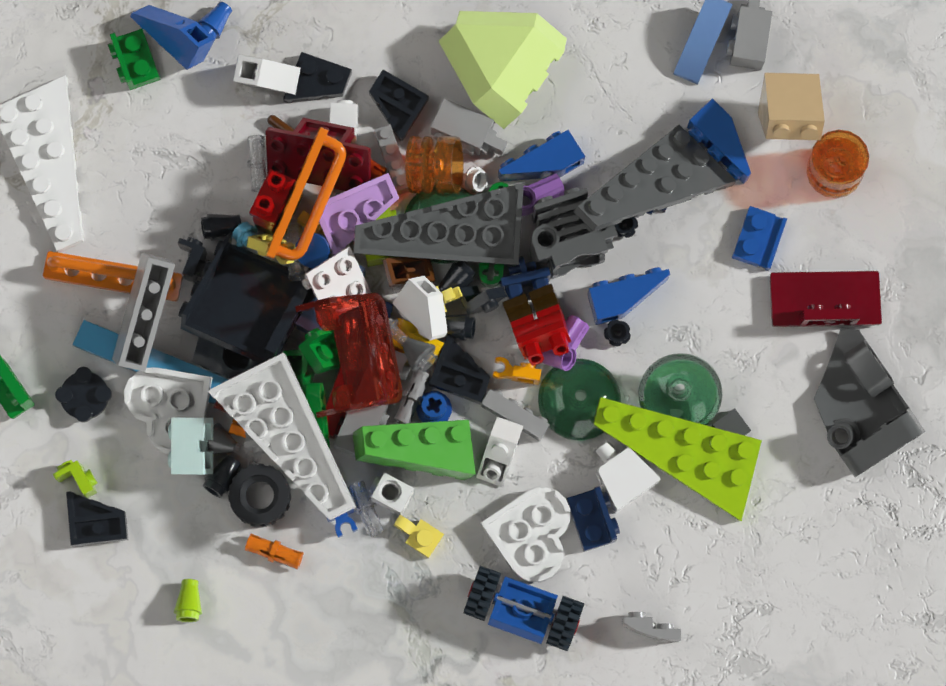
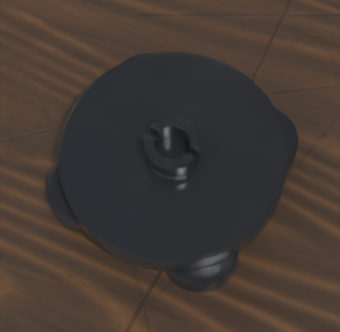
(84, 395)

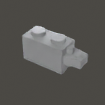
(750, 36)
(471, 127)

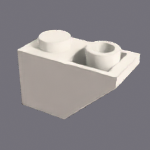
(266, 74)
(423, 307)
(499, 451)

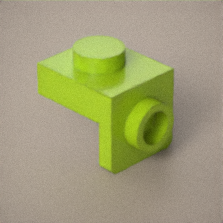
(84, 478)

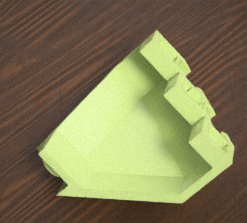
(501, 58)

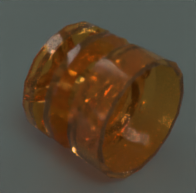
(846, 152)
(434, 164)

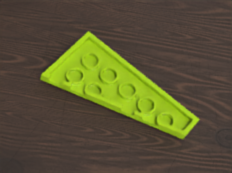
(697, 455)

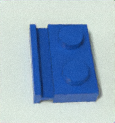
(759, 238)

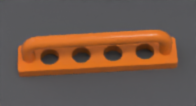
(340, 155)
(57, 262)

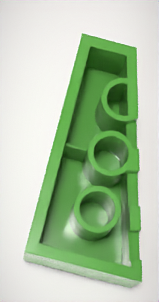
(428, 447)

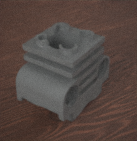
(568, 237)

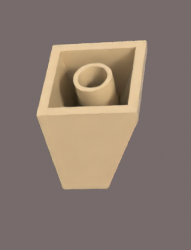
(791, 106)

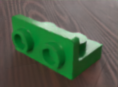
(135, 59)
(320, 350)
(12, 393)

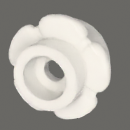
(475, 179)

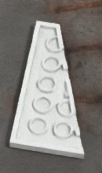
(43, 148)
(279, 419)

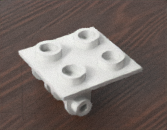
(337, 277)

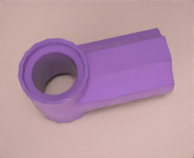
(546, 187)
(577, 330)

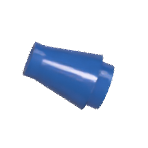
(216, 19)

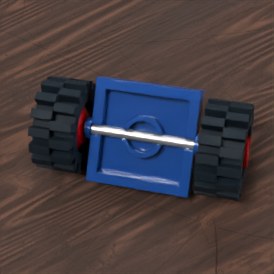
(523, 609)

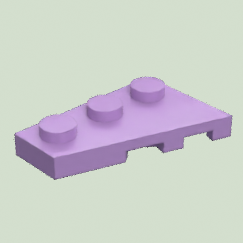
(356, 207)

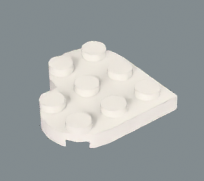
(163, 395)
(530, 532)

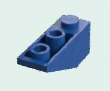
(176, 34)
(718, 133)
(557, 155)
(619, 298)

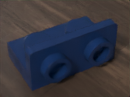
(593, 519)

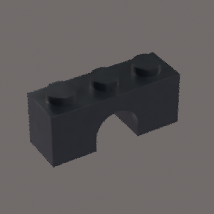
(221, 360)

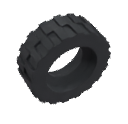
(244, 480)

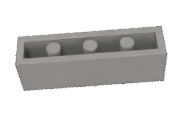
(143, 312)
(367, 417)

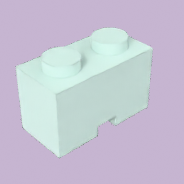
(190, 446)

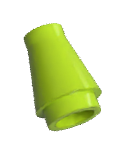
(188, 602)

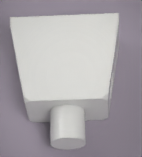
(624, 475)

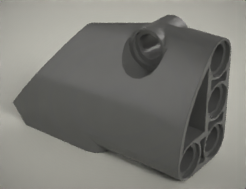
(864, 402)

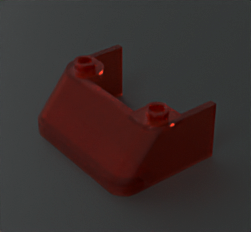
(363, 351)

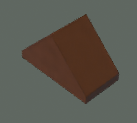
(403, 268)

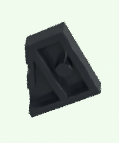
(319, 79)
(397, 102)
(459, 373)
(94, 522)

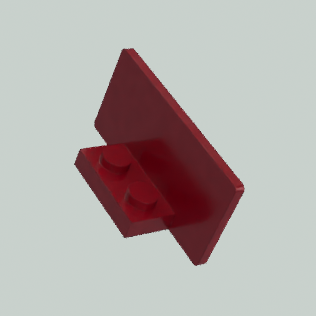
(288, 151)
(825, 299)

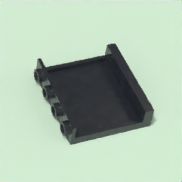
(244, 303)

